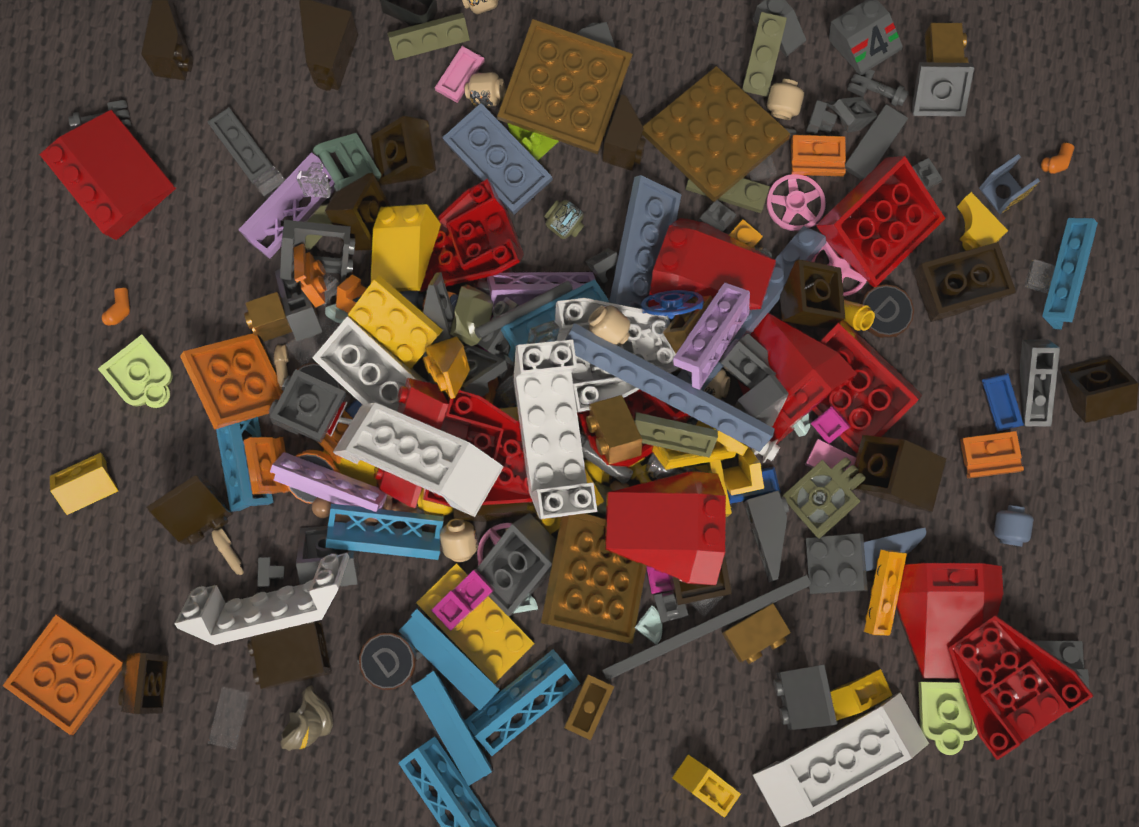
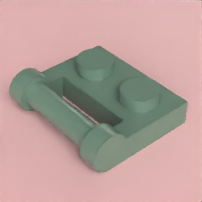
(351, 155)

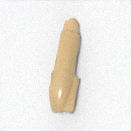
(280, 360)
(223, 543)

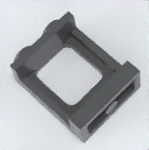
(294, 235)

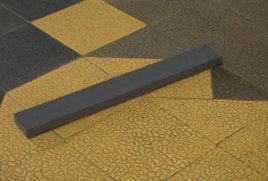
(706, 627)

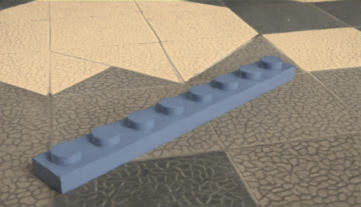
(804, 247)
(669, 389)

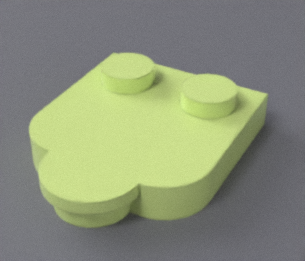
(139, 374)
(945, 716)

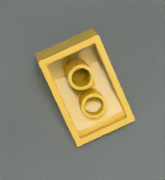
(403, 245)

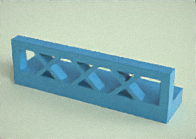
(1069, 271)
(518, 330)
(235, 465)
(384, 537)
(449, 660)
(519, 698)
(452, 728)
(451, 787)

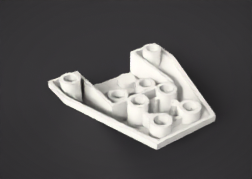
(645, 341)

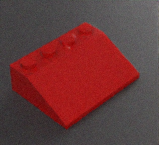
(108, 173)
(882, 219)
(874, 396)

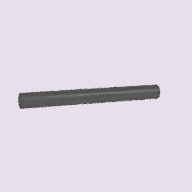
(523, 309)

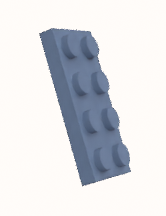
(497, 156)

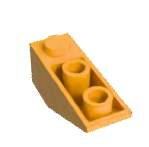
(447, 365)

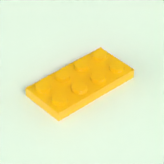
(484, 634)

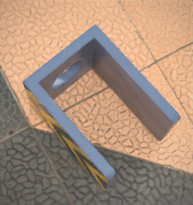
(1002, 177)

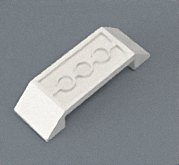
(551, 429)
(420, 456)
(220, 622)
(841, 761)

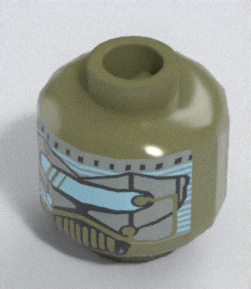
(564, 219)

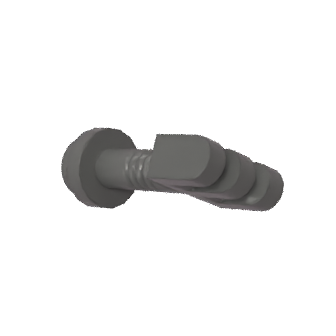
(898, 95)
(76, 121)

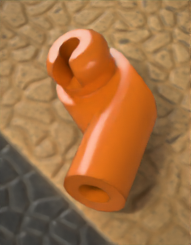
(1059, 162)
(119, 310)

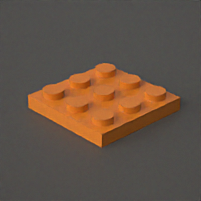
(233, 379)
(64, 674)

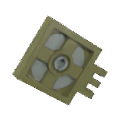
(825, 495)

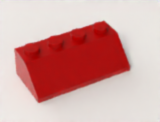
(428, 405)

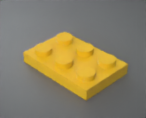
(394, 322)

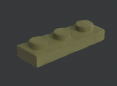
(428, 36)
(764, 54)
(743, 194)
(676, 435)

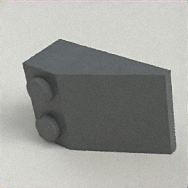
(518, 563)
(805, 698)

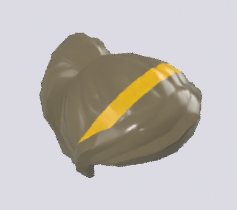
(308, 723)

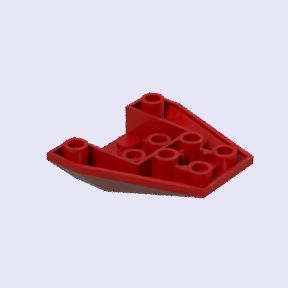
(473, 239)
(803, 368)
(494, 434)
(943, 606)
(1013, 685)

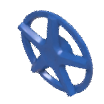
(671, 302)

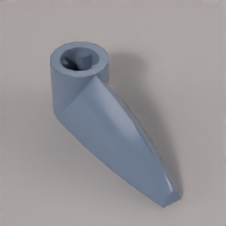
(900, 542)

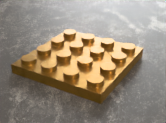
(564, 86)
(715, 133)
(591, 586)

